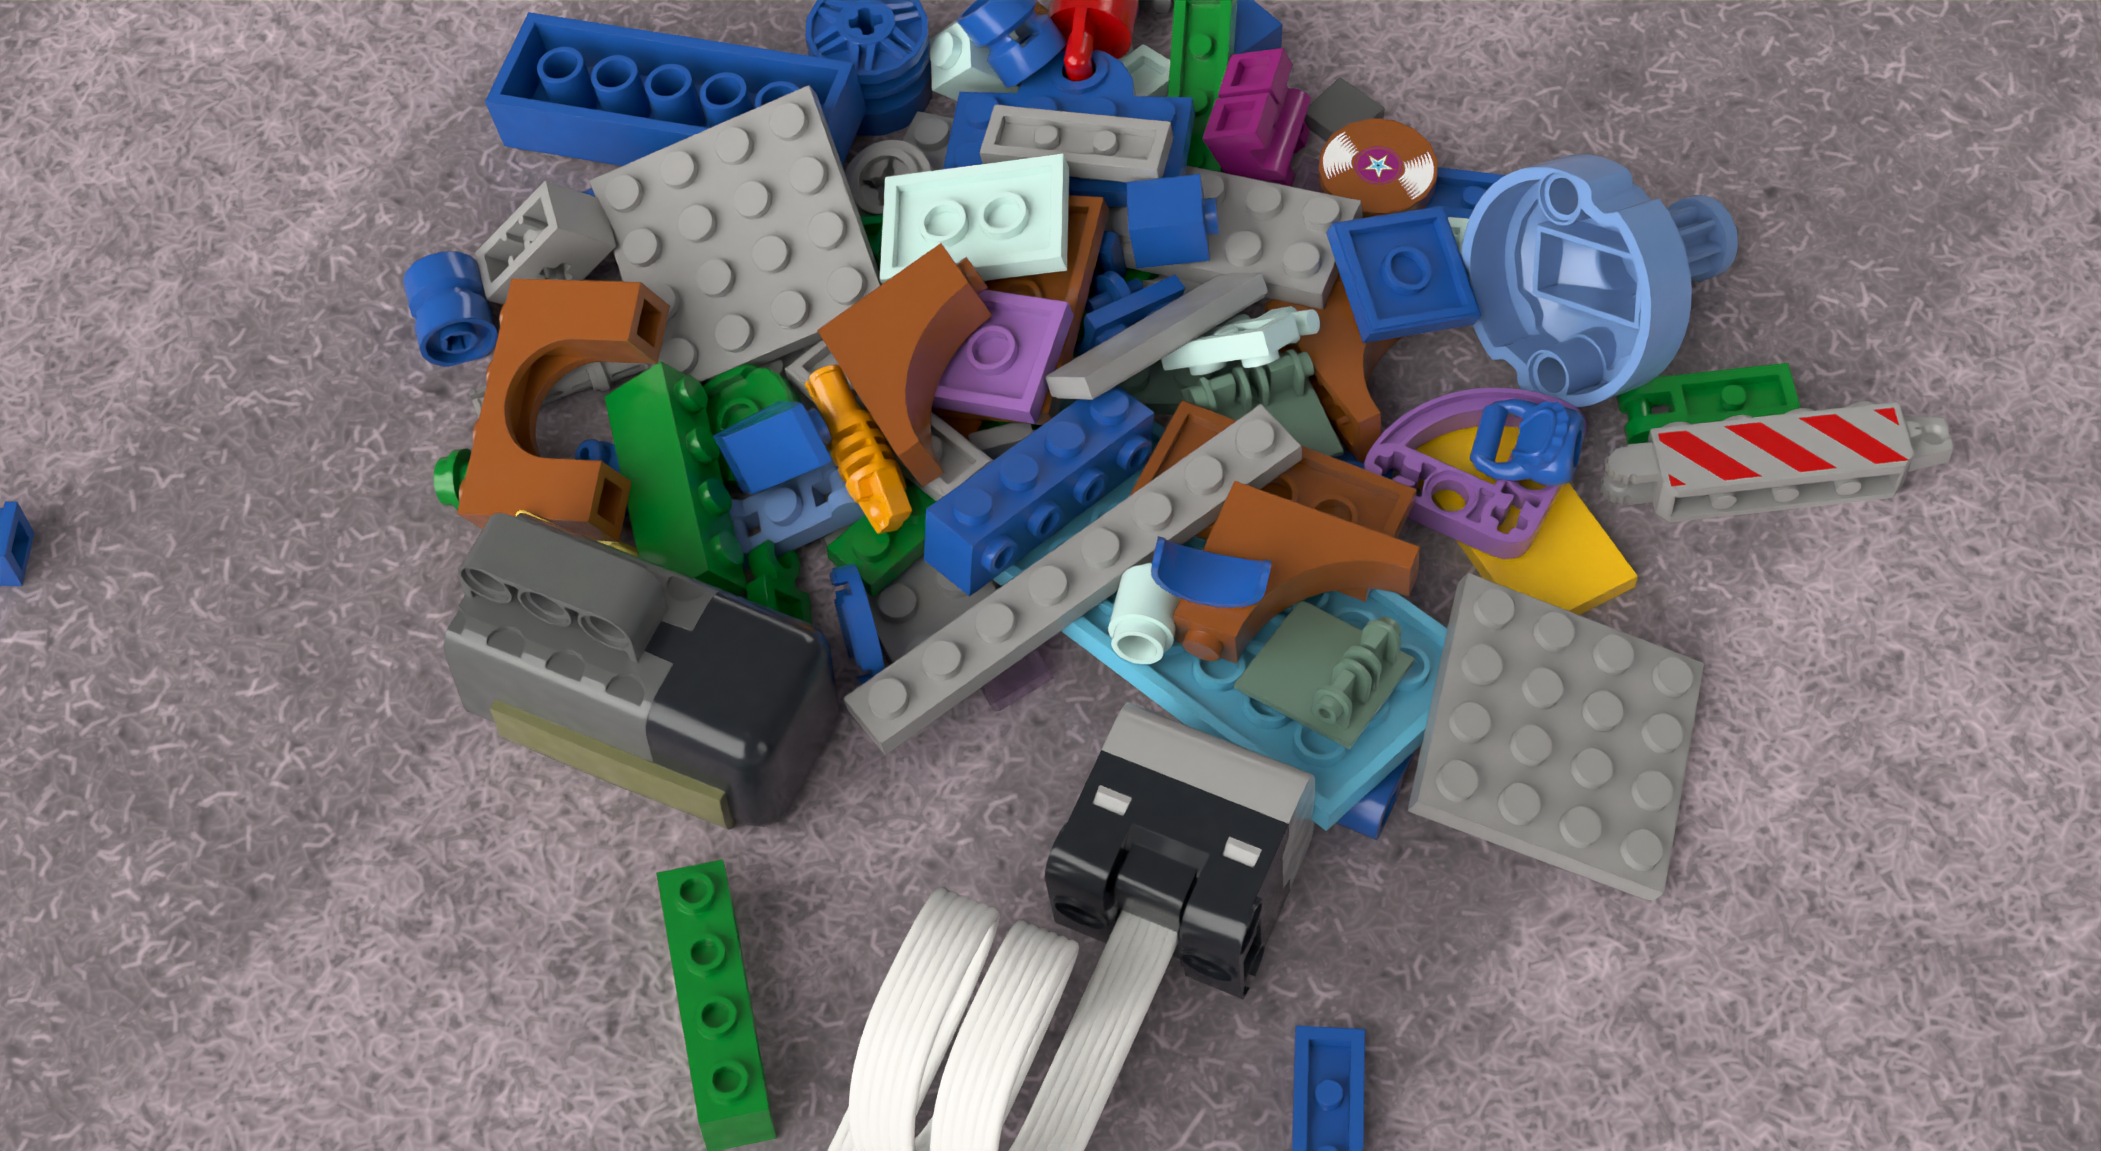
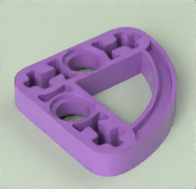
(1485, 503)

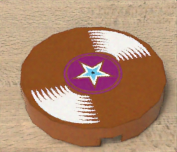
(1380, 165)

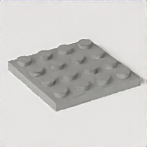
(742, 236)
(1558, 738)

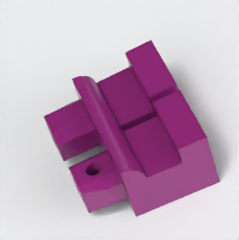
(1258, 118)

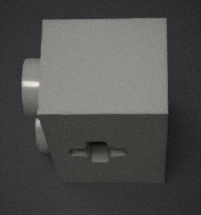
(548, 237)

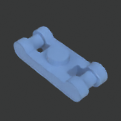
(795, 511)

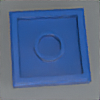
(1403, 274)

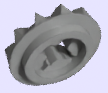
(874, 164)

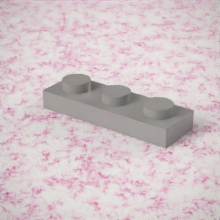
(1091, 143)

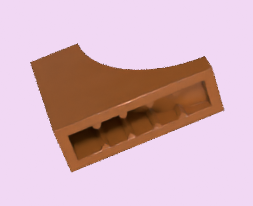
(900, 345)
(1342, 370)
(1308, 557)

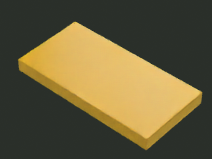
(1571, 556)

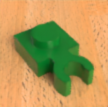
(776, 582)

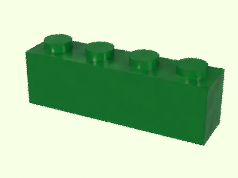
(677, 484)

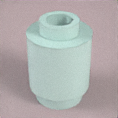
(1142, 617)

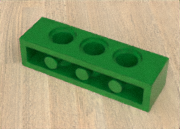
(715, 1006)

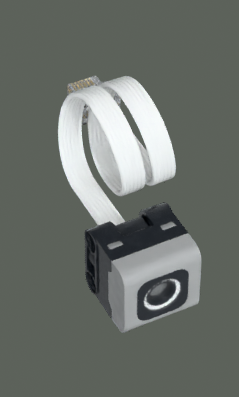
(1165, 855)

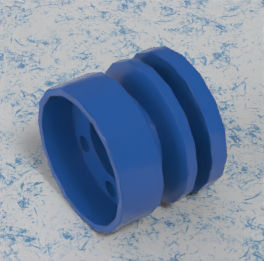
(889, 53)

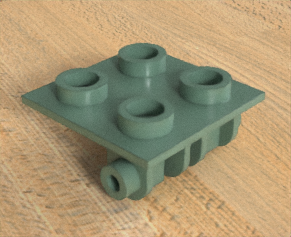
(1281, 389)
(1327, 671)

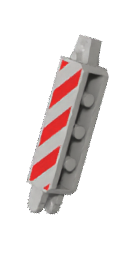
(1775, 461)

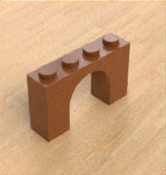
(541, 338)

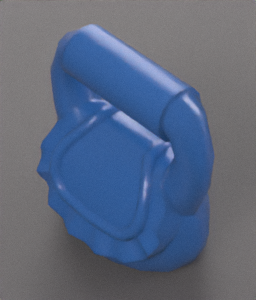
(1545, 447)

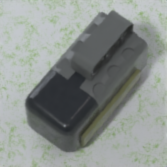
(639, 673)

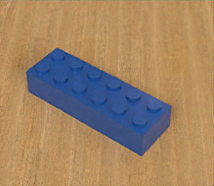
(634, 91)

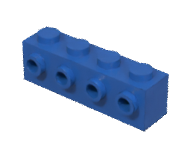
(1037, 488)

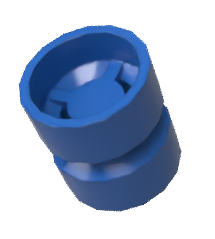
(1012, 60)
(449, 308)

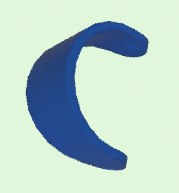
(1208, 576)

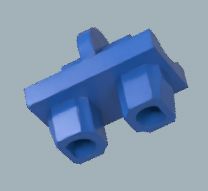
(1121, 305)

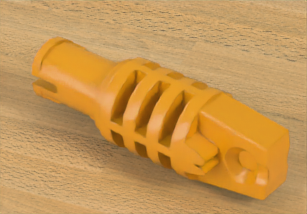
(860, 451)

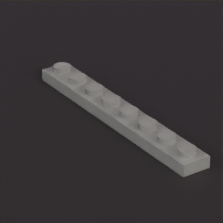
(1068, 581)

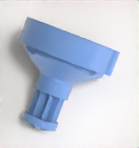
(1588, 275)

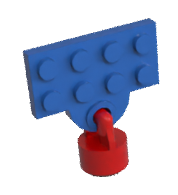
(1080, 80)

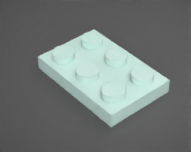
(997, 214)

